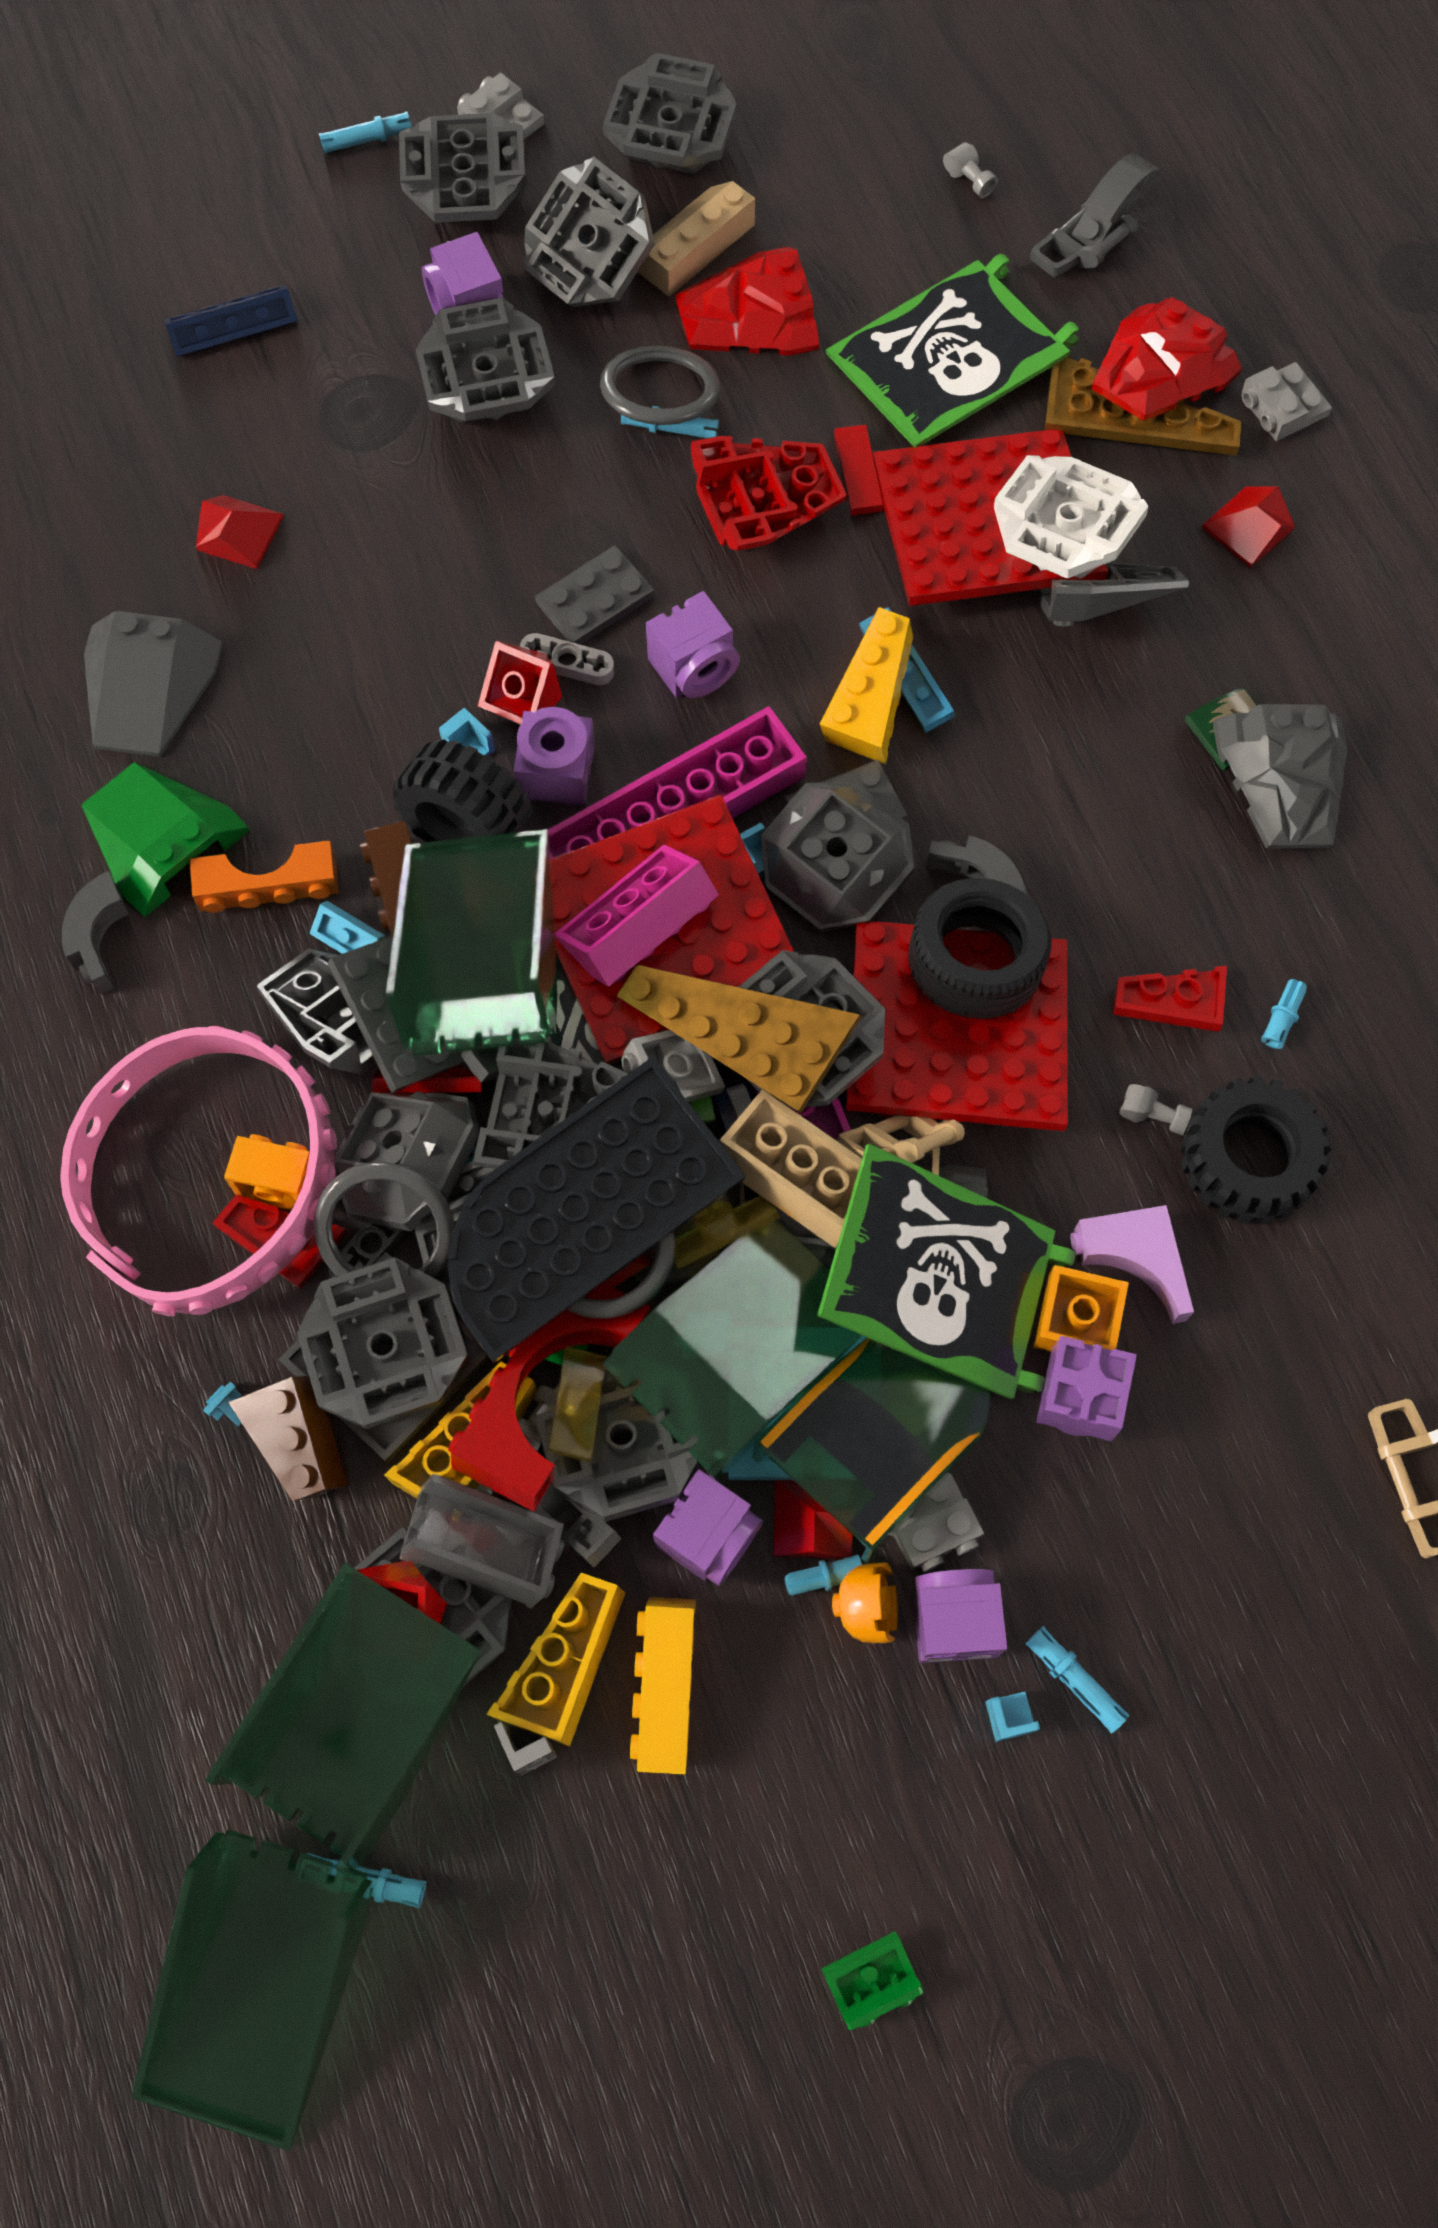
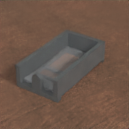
(483, 1540)

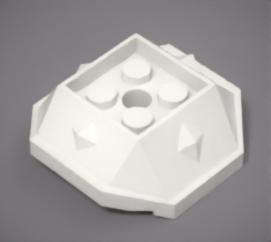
(1067, 514)

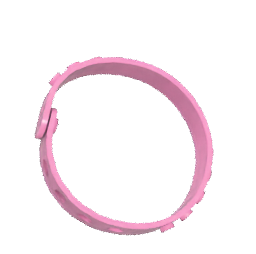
(103, 1106)

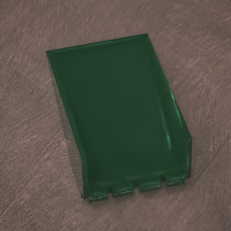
(474, 944)
(733, 1346)
(349, 1715)
(250, 1986)

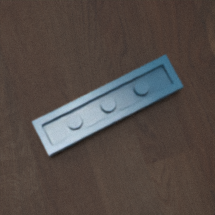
(921, 690)

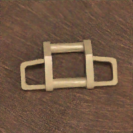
(926, 1130)
(1392, 1454)

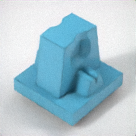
(219, 1405)

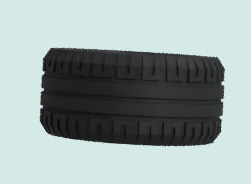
(991, 907)

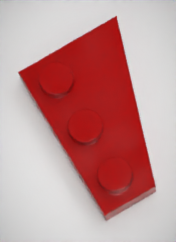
(1182, 999)
(255, 1222)

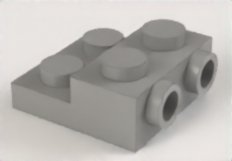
(504, 99)
(1284, 400)
(683, 1062)
(938, 1528)

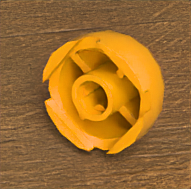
(867, 1603)

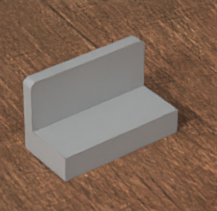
(527, 1757)

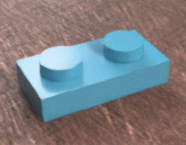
(341, 929)

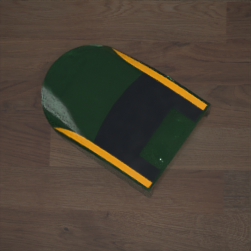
(876, 1438)

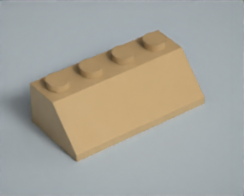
(698, 236)
(793, 1165)

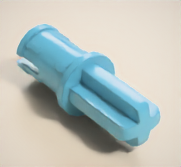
(1284, 1014)
(821, 1576)

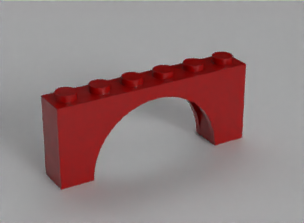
(493, 1444)

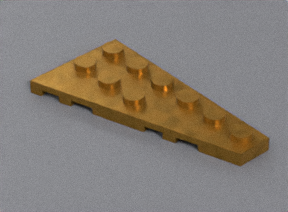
(1085, 413)
(762, 1036)

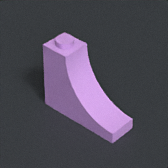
(1141, 1245)

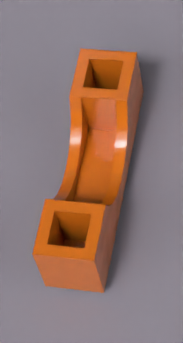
(307, 873)

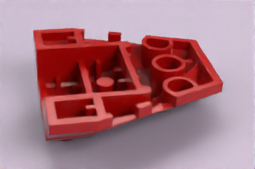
(752, 306)
(1164, 357)
(762, 490)

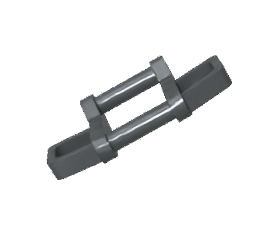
(1075, 253)

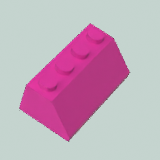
(637, 914)

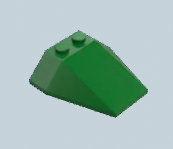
(154, 829)

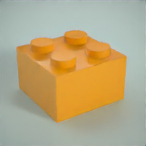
(267, 1170)
(1080, 1308)

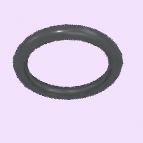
(656, 415)
(381, 1171)
(640, 1295)

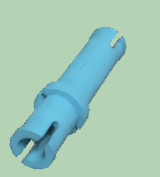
(365, 132)
(693, 428)
(1084, 1686)
(391, 1886)

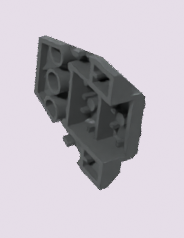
(1289, 769)
(535, 1093)

